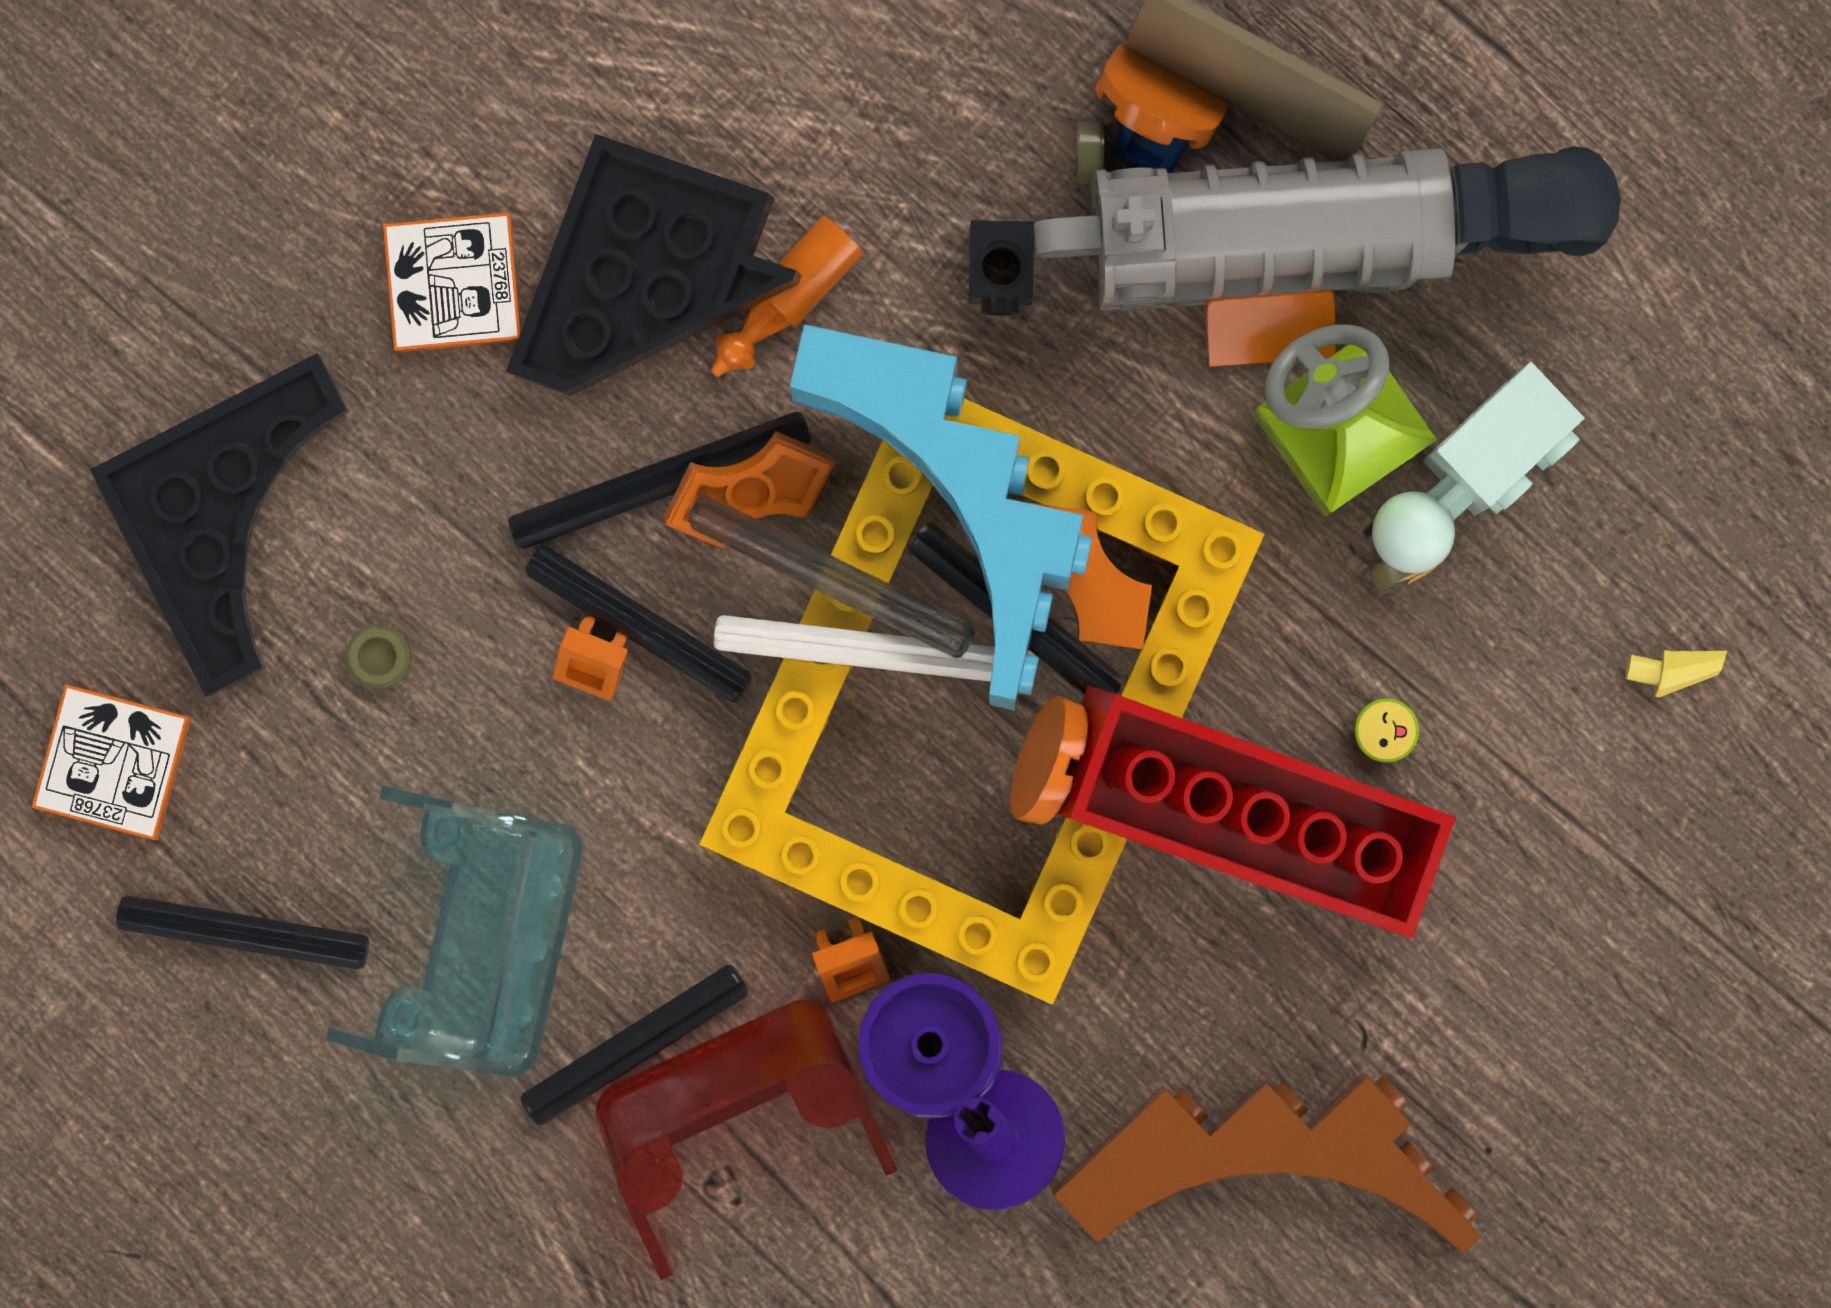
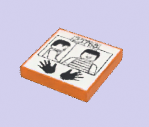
(452, 282)
(111, 762)

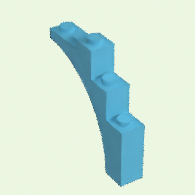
(906, 401)

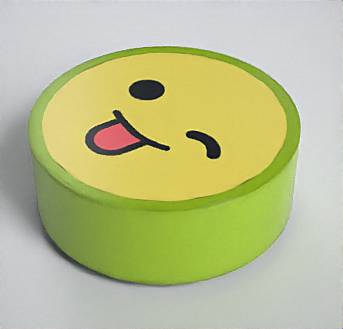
(1386, 730)

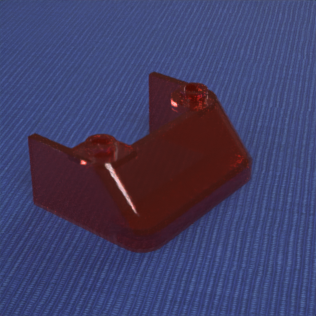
(714, 1081)

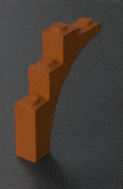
(1348, 1141)

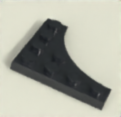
(193, 505)

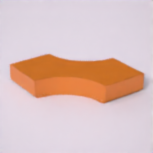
(776, 480)
(1106, 602)

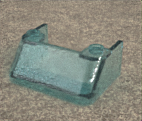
(491, 944)

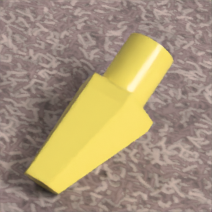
(1675, 669)

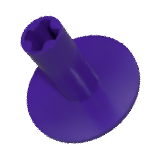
(1012, 1160)

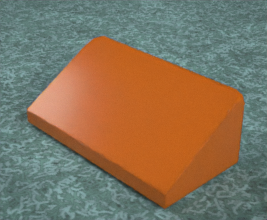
(1262, 326)

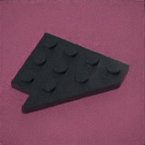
(641, 266)

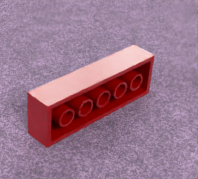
(1255, 813)

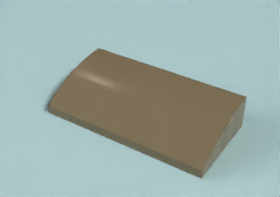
(1254, 76)

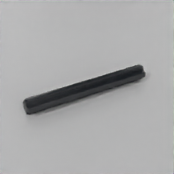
(645, 484)

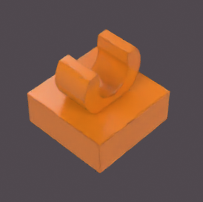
(591, 661)
(851, 964)

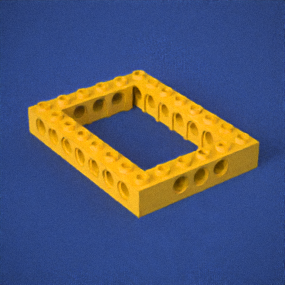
(1040, 945)

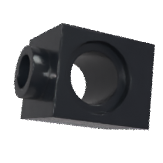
(1008, 238)

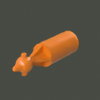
(822, 259)

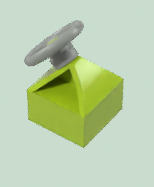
(1341, 419)

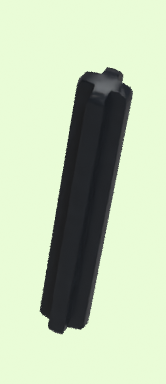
(638, 623)
(1053, 646)
(242, 932)
(634, 1045)

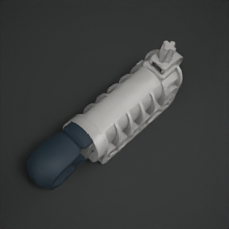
(1327, 224)

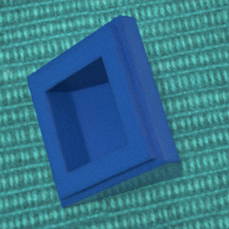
(1148, 153)

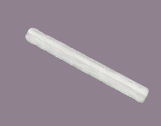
(849, 648)

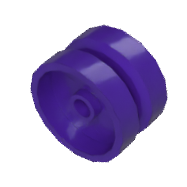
(913, 1010)

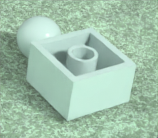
(1478, 469)

